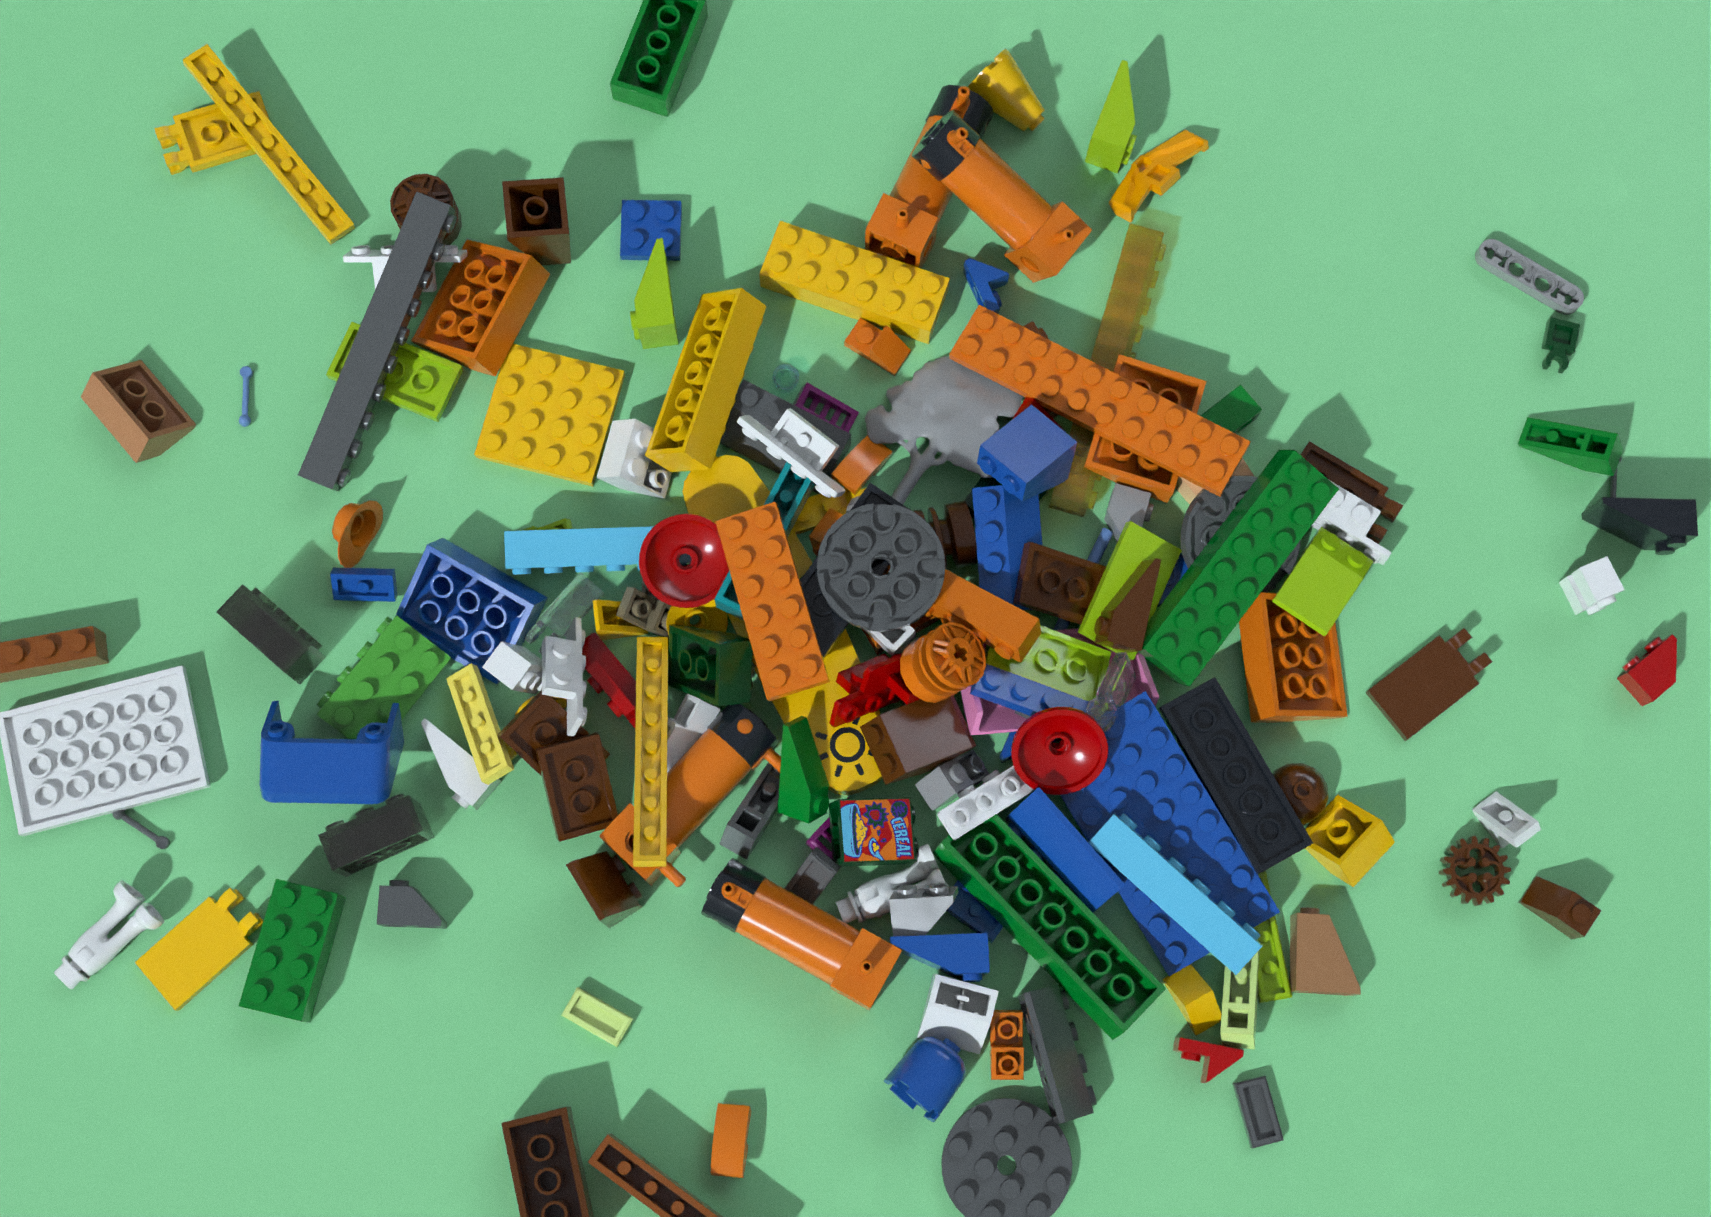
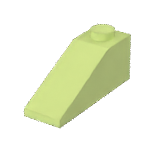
(1240, 1006)

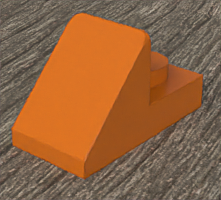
(878, 346)

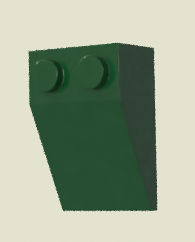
(710, 665)

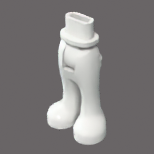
(873, 896)
(94, 949)

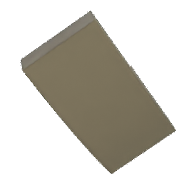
(644, 611)

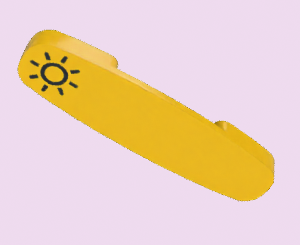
(846, 758)

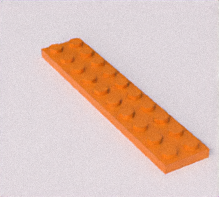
(1100, 400)

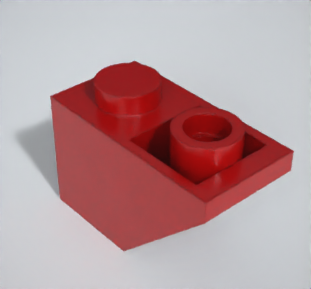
(1652, 673)

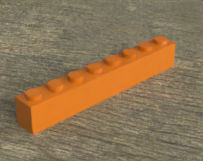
(960, 601)

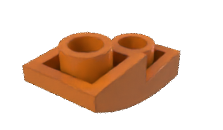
(861, 464)
(1007, 1045)
(730, 1140)

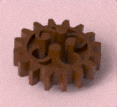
(1488, 883)

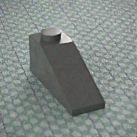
(753, 814)

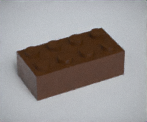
(547, 1165)

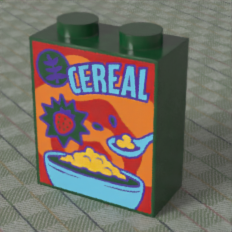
(872, 831)

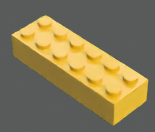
(854, 282)
(706, 381)

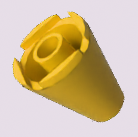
(1009, 92)

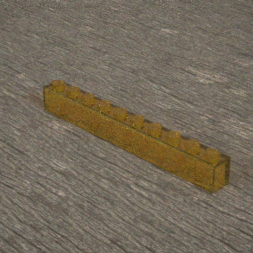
(1115, 336)

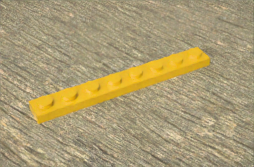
(268, 144)
(651, 753)

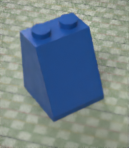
(1028, 454)

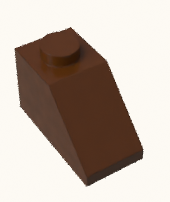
(1560, 907)

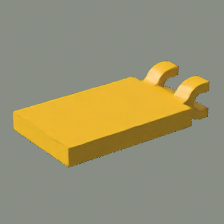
(204, 138)
(199, 948)

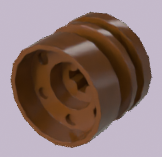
(427, 185)
(954, 533)

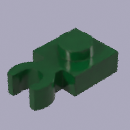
(1560, 339)

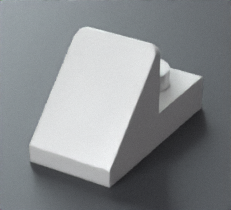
(1505, 821)

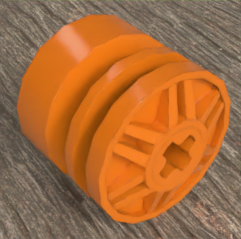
(943, 662)

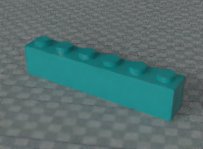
(790, 494)

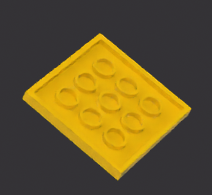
(550, 414)

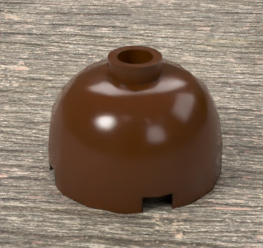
(1303, 789)

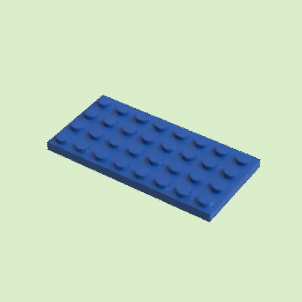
(1163, 795)

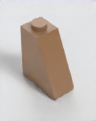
(1318, 957)

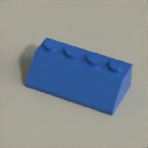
(1001, 530)
(1064, 850)

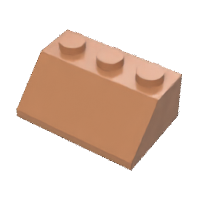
(137, 409)

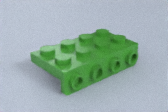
(389, 672)

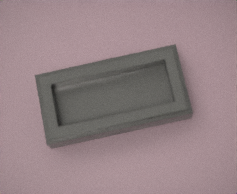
(813, 876)
(1258, 1112)

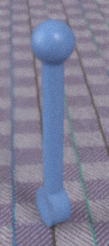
(246, 373)

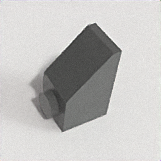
(406, 907)

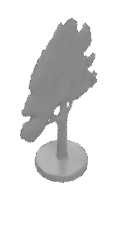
(950, 409)

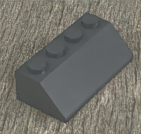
(768, 410)
(1056, 1054)

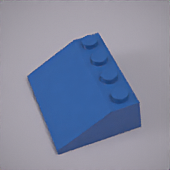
(468, 605)

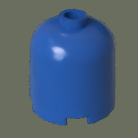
(928, 1075)

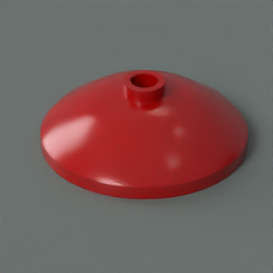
(683, 584)
(1062, 765)

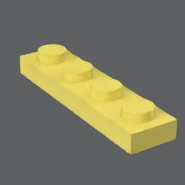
(479, 724)

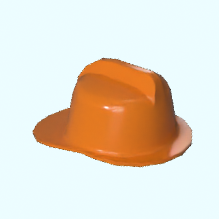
(355, 529)

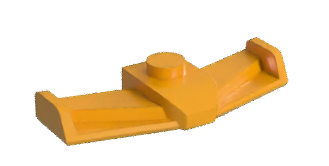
(1155, 172)

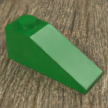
(1573, 445)
(802, 775)

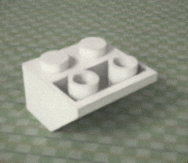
(625, 460)
(958, 1012)

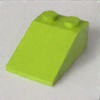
(1113, 137)
(654, 310)
(1322, 581)

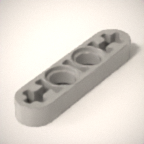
(1527, 281)

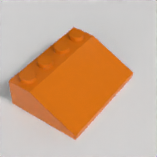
(482, 306)
(1125, 466)
(1289, 666)

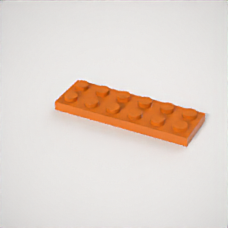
(772, 601)

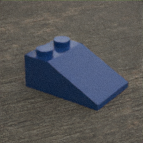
(950, 953)

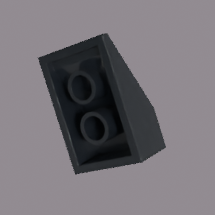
(1646, 522)

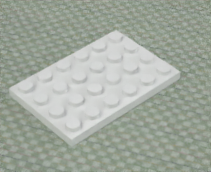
(102, 750)

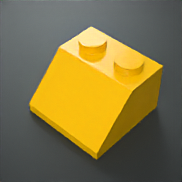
(1348, 840)

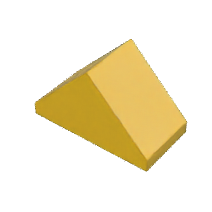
(611, 626)
(1194, 999)

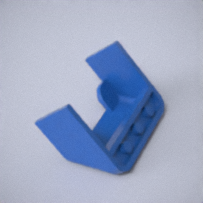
(329, 768)

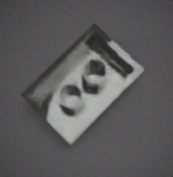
(272, 632)
(375, 835)

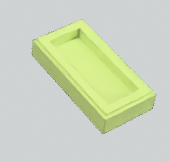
(597, 1017)

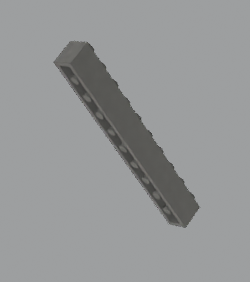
(377, 342)

